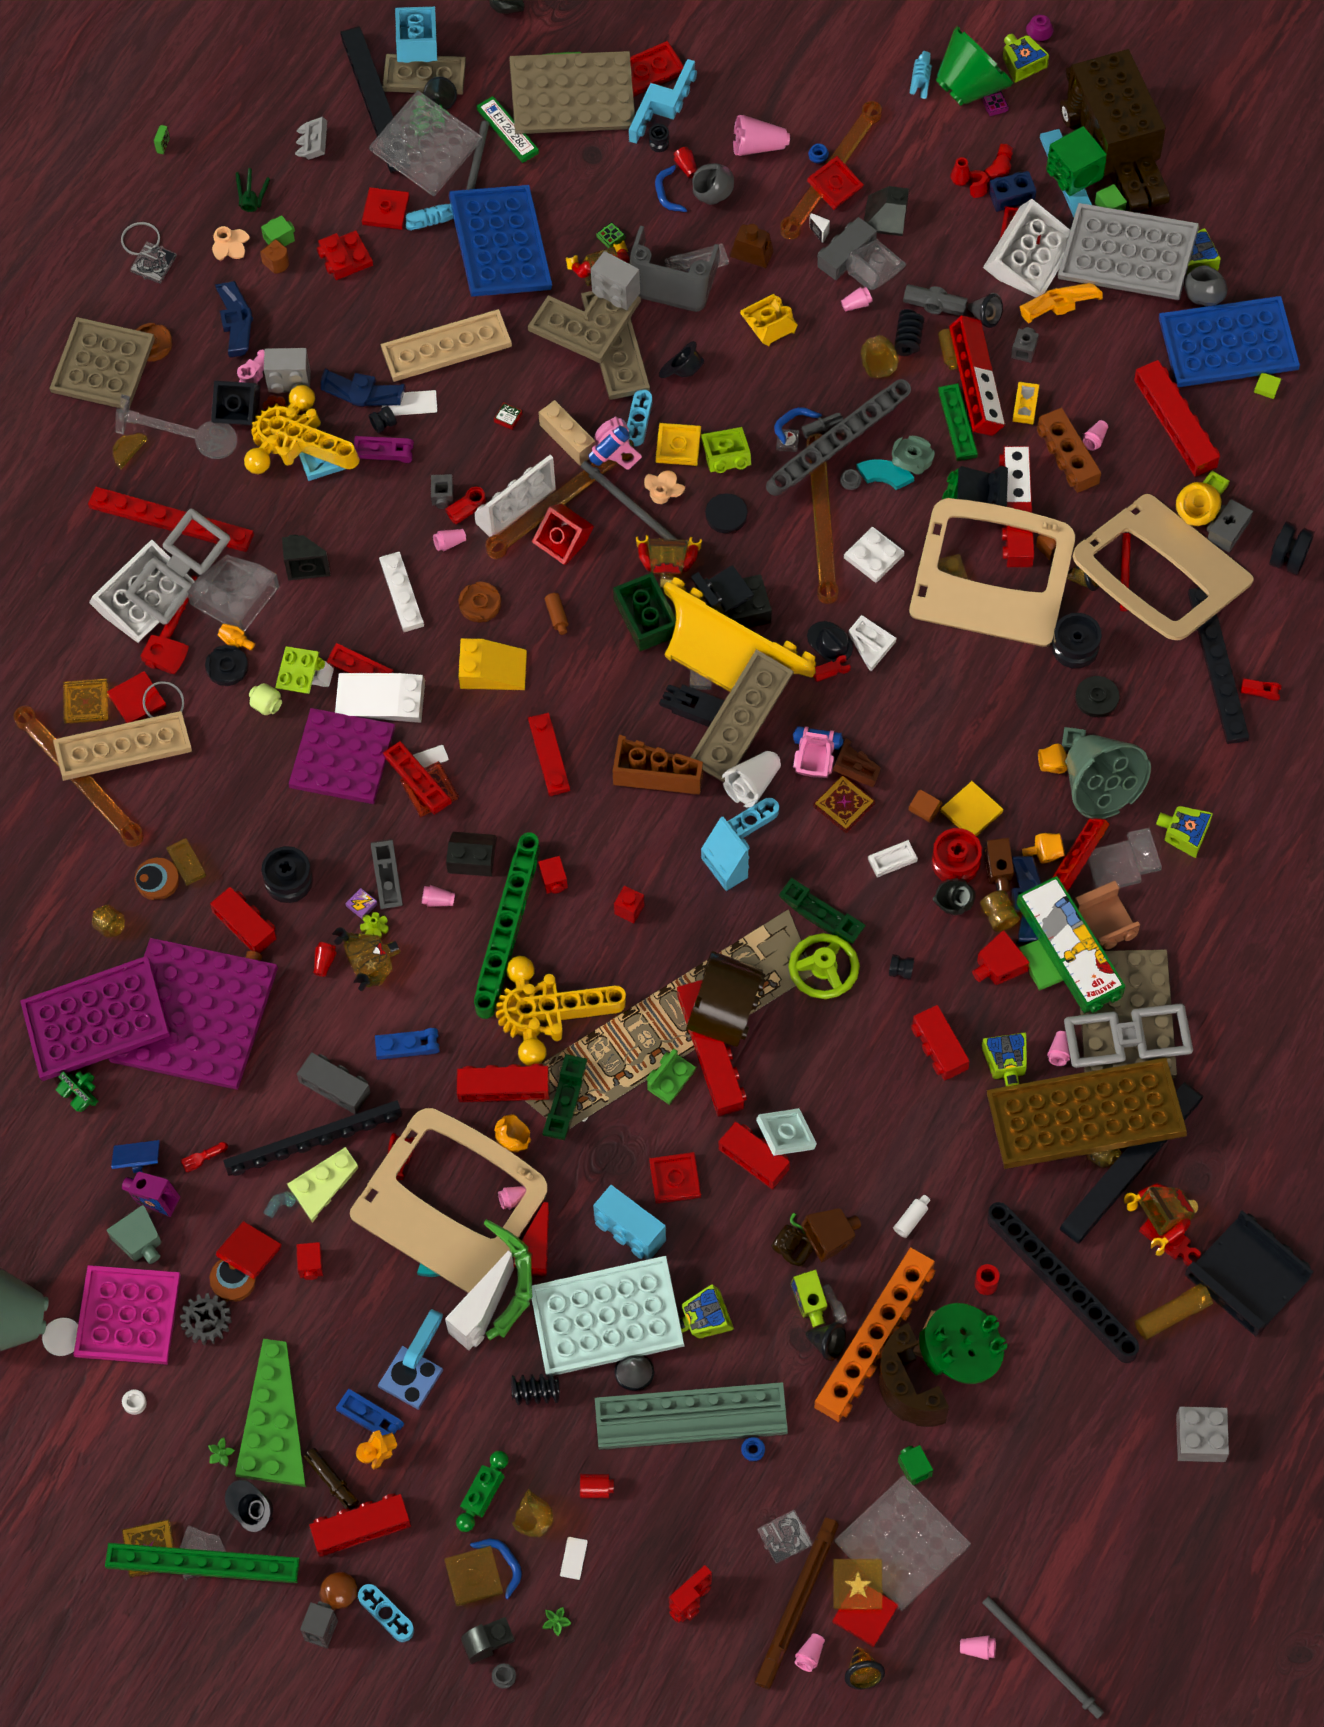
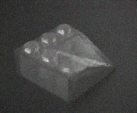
(233, 591)

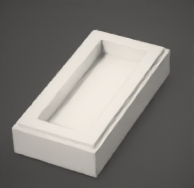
(892, 858)

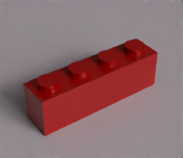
(503, 1083)
(359, 1525)

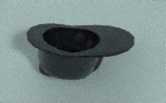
(684, 363)
(829, 640)
(248, 1505)

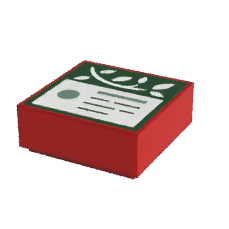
(508, 416)

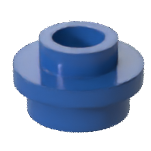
(818, 149)
(753, 1442)

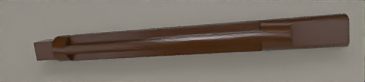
(796, 1604)

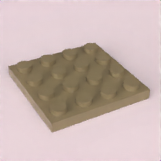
(102, 362)

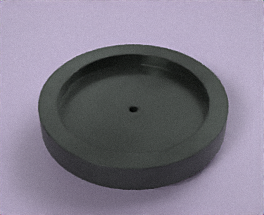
(1097, 696)

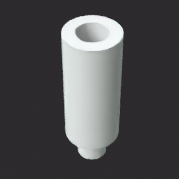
(912, 1216)

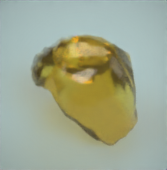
(879, 357)
(533, 1516)

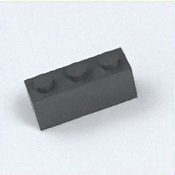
(835, 256)
(334, 1082)

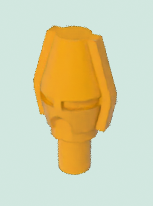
(235, 636)

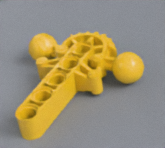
(290, 434)
(532, 1050)

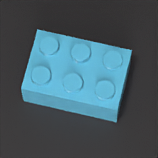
(416, 34)
(629, 1223)

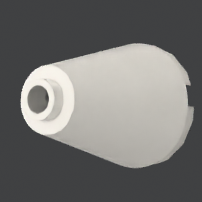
(751, 778)

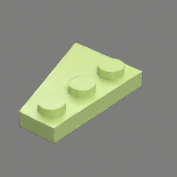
(321, 1182)

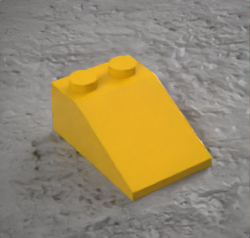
(491, 665)

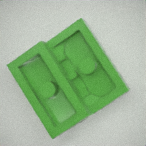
(1040, 966)

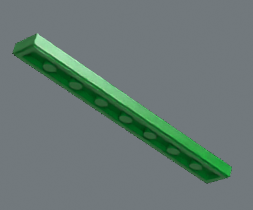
(202, 1563)

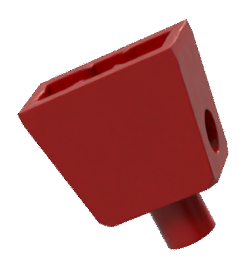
(1000, 960)

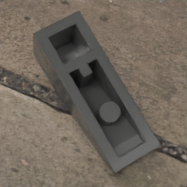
(386, 873)

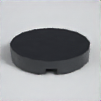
(726, 513)
(226, 665)

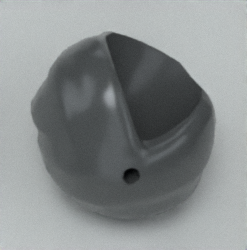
(712, 183)
(1205, 286)

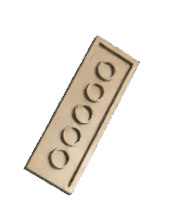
(446, 345)
(122, 745)

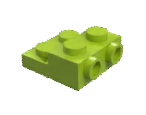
(726, 450)

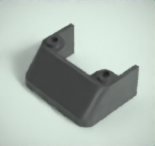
(674, 286)

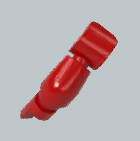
(1000, 168)

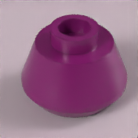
(1039, 28)

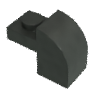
(482, 1640)

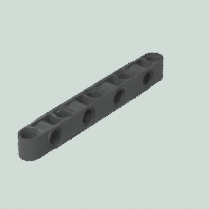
(829, 444)

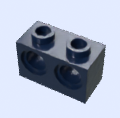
(1008, 190)

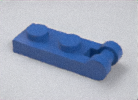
(406, 1044)
(367, 1413)

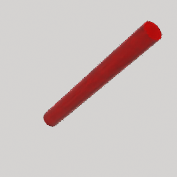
(1125, 562)

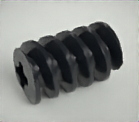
(908, 332)
(535, 1389)

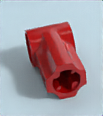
(465, 506)

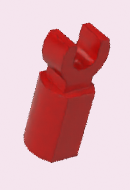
(831, 669)

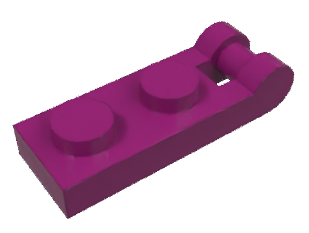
(384, 448)

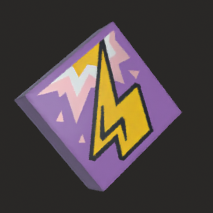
(361, 903)

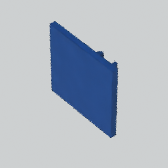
(135, 1155)

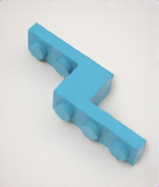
(662, 101)

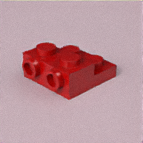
(344, 254)
(686, 1599)

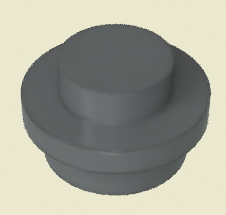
(850, 479)
(503, 1676)

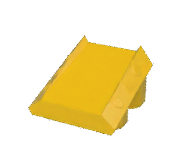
(770, 319)

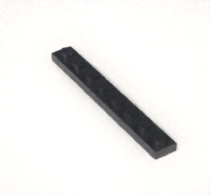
(1220, 674)
(319, 1136)

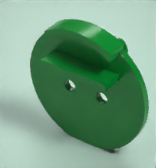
(947, 1349)

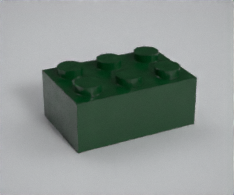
(645, 611)

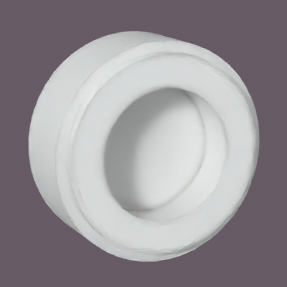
(134, 1402)

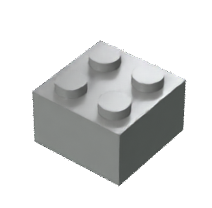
(615, 280)
(286, 369)
(1202, 1434)

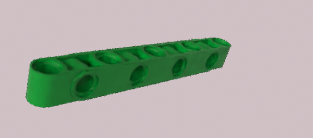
(504, 938)

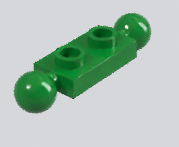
(482, 1491)

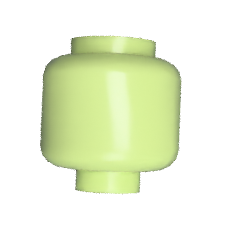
(265, 699)

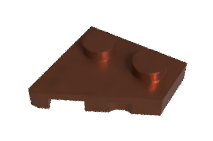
(856, 765)

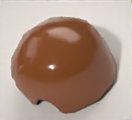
(338, 1590)

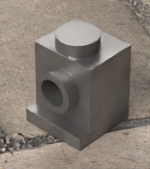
(1025, 344)
(442, 490)

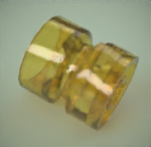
(1000, 912)

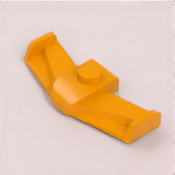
(1059, 300)

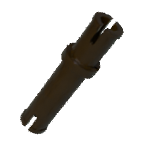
(335, 1484)

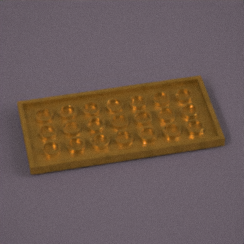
(1086, 1113)

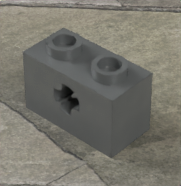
(1229, 526)
(319, 1624)

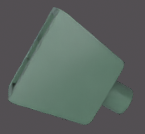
(136, 1236)

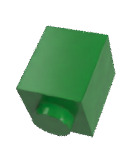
(915, 1464)

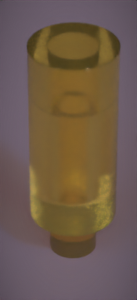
(947, 348)

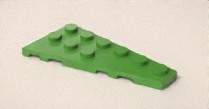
(271, 1432)

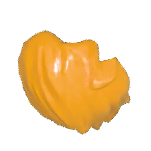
(512, 1133)

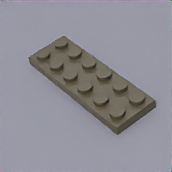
(623, 364)
(742, 714)

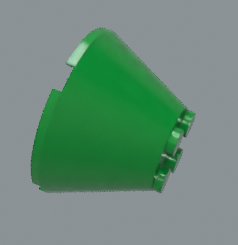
(969, 70)

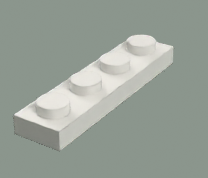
(401, 591)

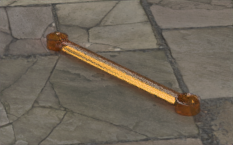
(843, 151)
(537, 514)
(823, 530)
(85, 784)

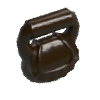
(787, 1242)

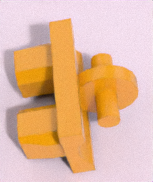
(376, 1449)

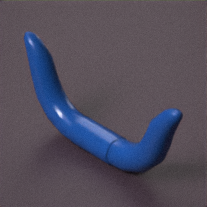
(661, 193)
(790, 415)
(508, 1556)

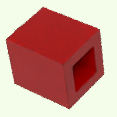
(553, 875)
(629, 904)
(309, 1260)

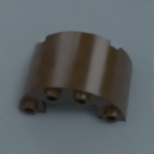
(726, 999)
(897, 1391)

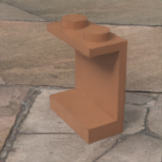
(1106, 916)

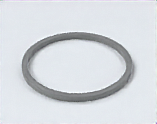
(135, 224)
(162, 682)

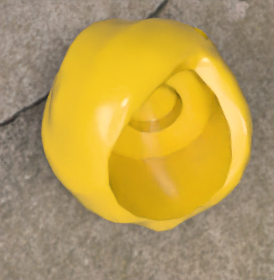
(1198, 503)

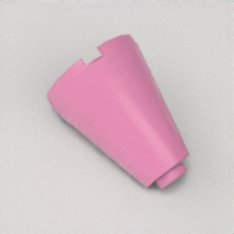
(758, 136)

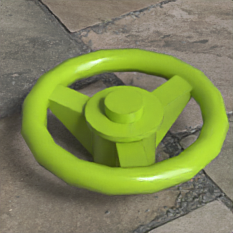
(823, 965)

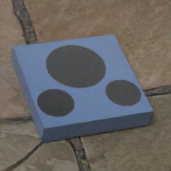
(410, 1384)

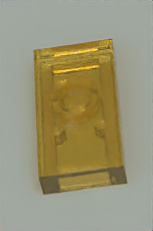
(186, 861)

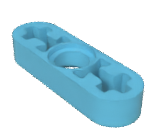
(645, 411)
(767, 816)
(422, 1339)
(368, 1605)

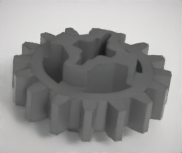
(198, 1312)

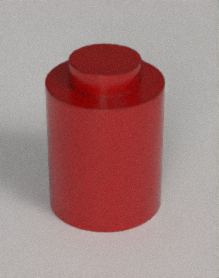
(987, 1279)
(596, 1485)

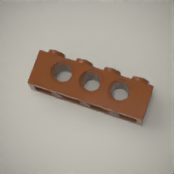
(1058, 423)

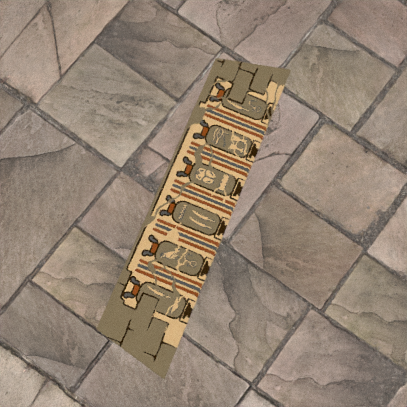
(634, 1042)

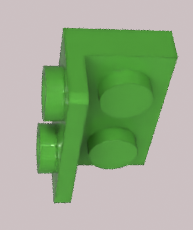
(670, 1076)

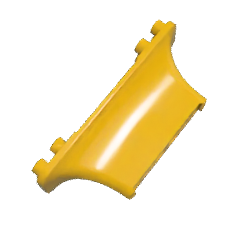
(718, 645)

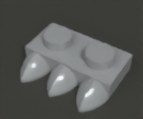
(314, 138)

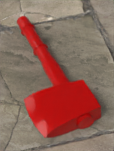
(164, 652)

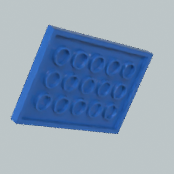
(500, 240)
(1228, 341)

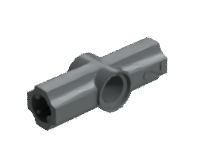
(935, 300)

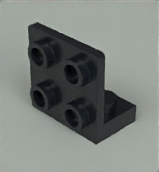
(983, 486)
(723, 590)

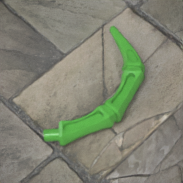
(523, 1290)

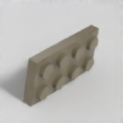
(415, 75)

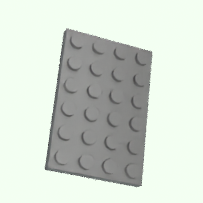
(1128, 251)

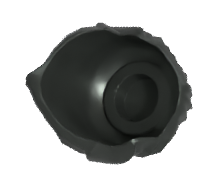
(955, 896)

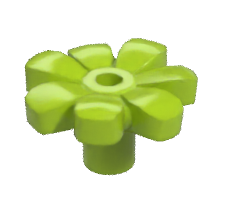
(374, 924)

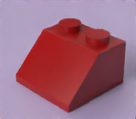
(562, 533)

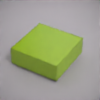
(1267, 385)
(1217, 481)

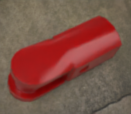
(1256, 688)

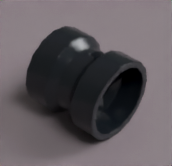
(659, 138)
(382, 419)
(901, 966)

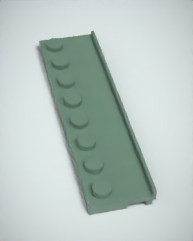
(691, 1416)

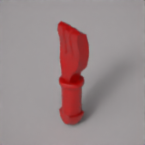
(196, 1160)

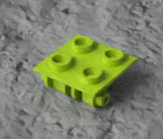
(298, 669)

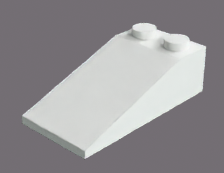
(381, 696)
(473, 1314)

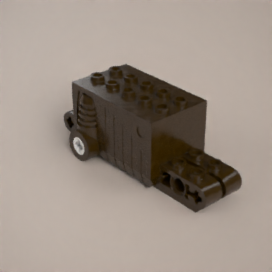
(1122, 118)

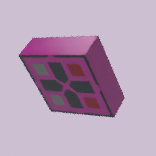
(995, 103)

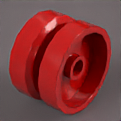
(956, 855)

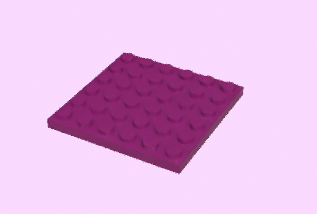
(210, 1011)

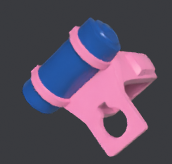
(611, 441)
(815, 751)

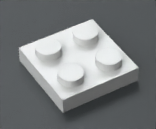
(874, 554)

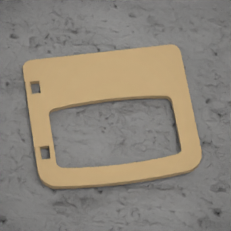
(1180, 544)
(984, 607)
(425, 1232)

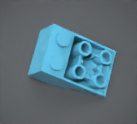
(726, 854)

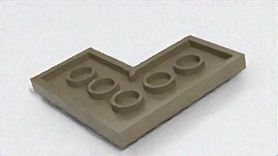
(584, 332)

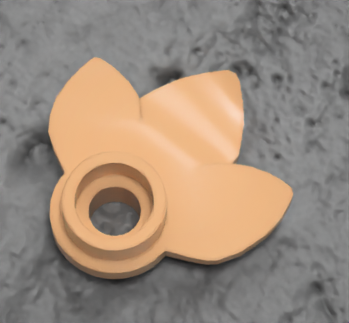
(230, 245)
(663, 486)

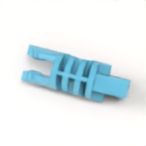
(921, 74)
(429, 216)

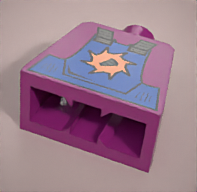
(152, 1192)

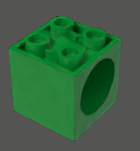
(1076, 161)

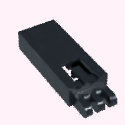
(704, 711)

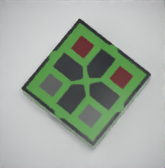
(161, 139)
(610, 235)

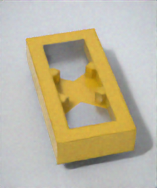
(1025, 403)

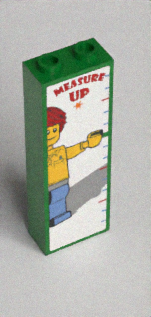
(1071, 945)

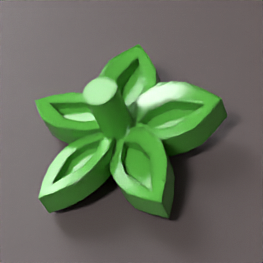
(220, 1452)
(556, 1621)

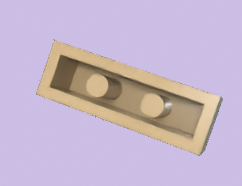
(566, 432)

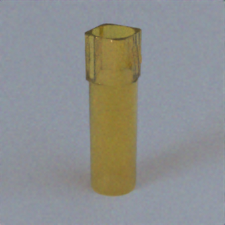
(1173, 1311)

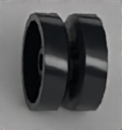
(1288, 547)
(1076, 640)
(287, 874)

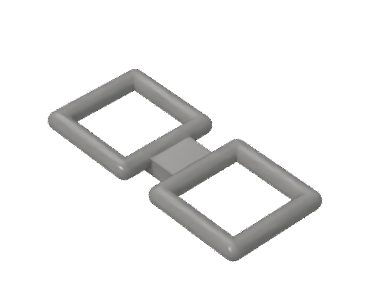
(177, 566)
(1128, 1035)

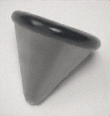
(987, 309)
(634, 1372)

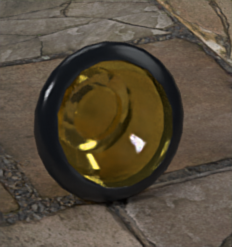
(1078, 576)
(863, 1671)

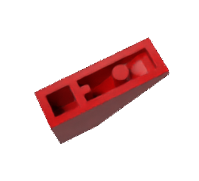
(537, 1241)

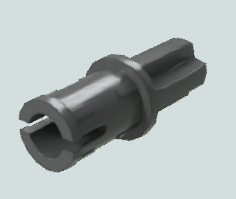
(821, 425)

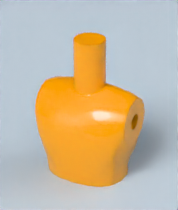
(1053, 759)
(1047, 847)

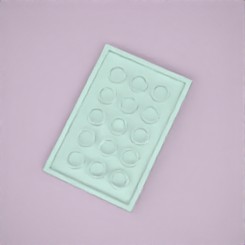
(606, 1316)

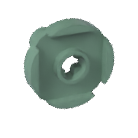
(915, 463)

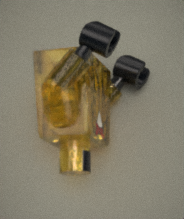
(367, 956)

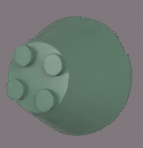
(1105, 775)
(20, 1311)

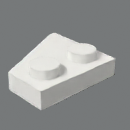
(870, 641)

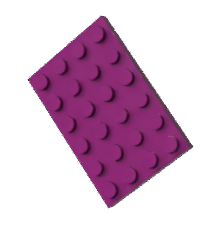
(95, 1018)

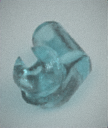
(278, 1200)

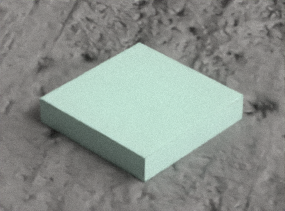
(786, 1132)

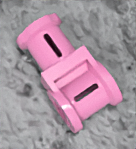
(252, 370)

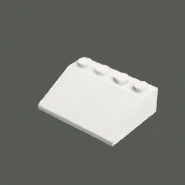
(1023, 262)
(517, 498)
(156, 590)

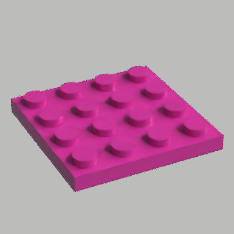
(127, 1315)

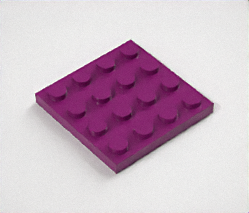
(341, 756)

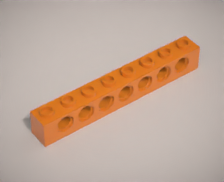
(912, 1263)

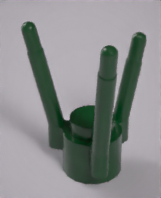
(249, 200)

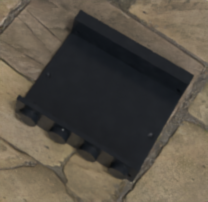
(1250, 1273)

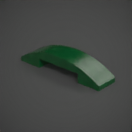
(820, 913)
(566, 1097)

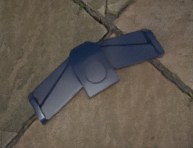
(236, 318)
(362, 390)
(1027, 878)

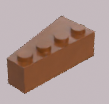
(655, 769)

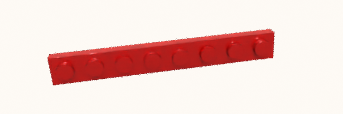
(165, 517)

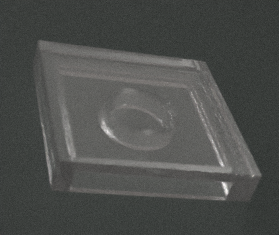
(1114, 864)

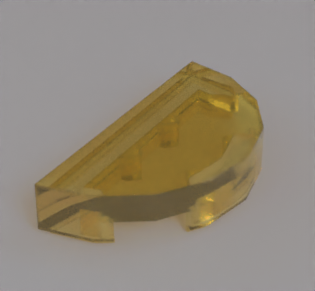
(126, 447)

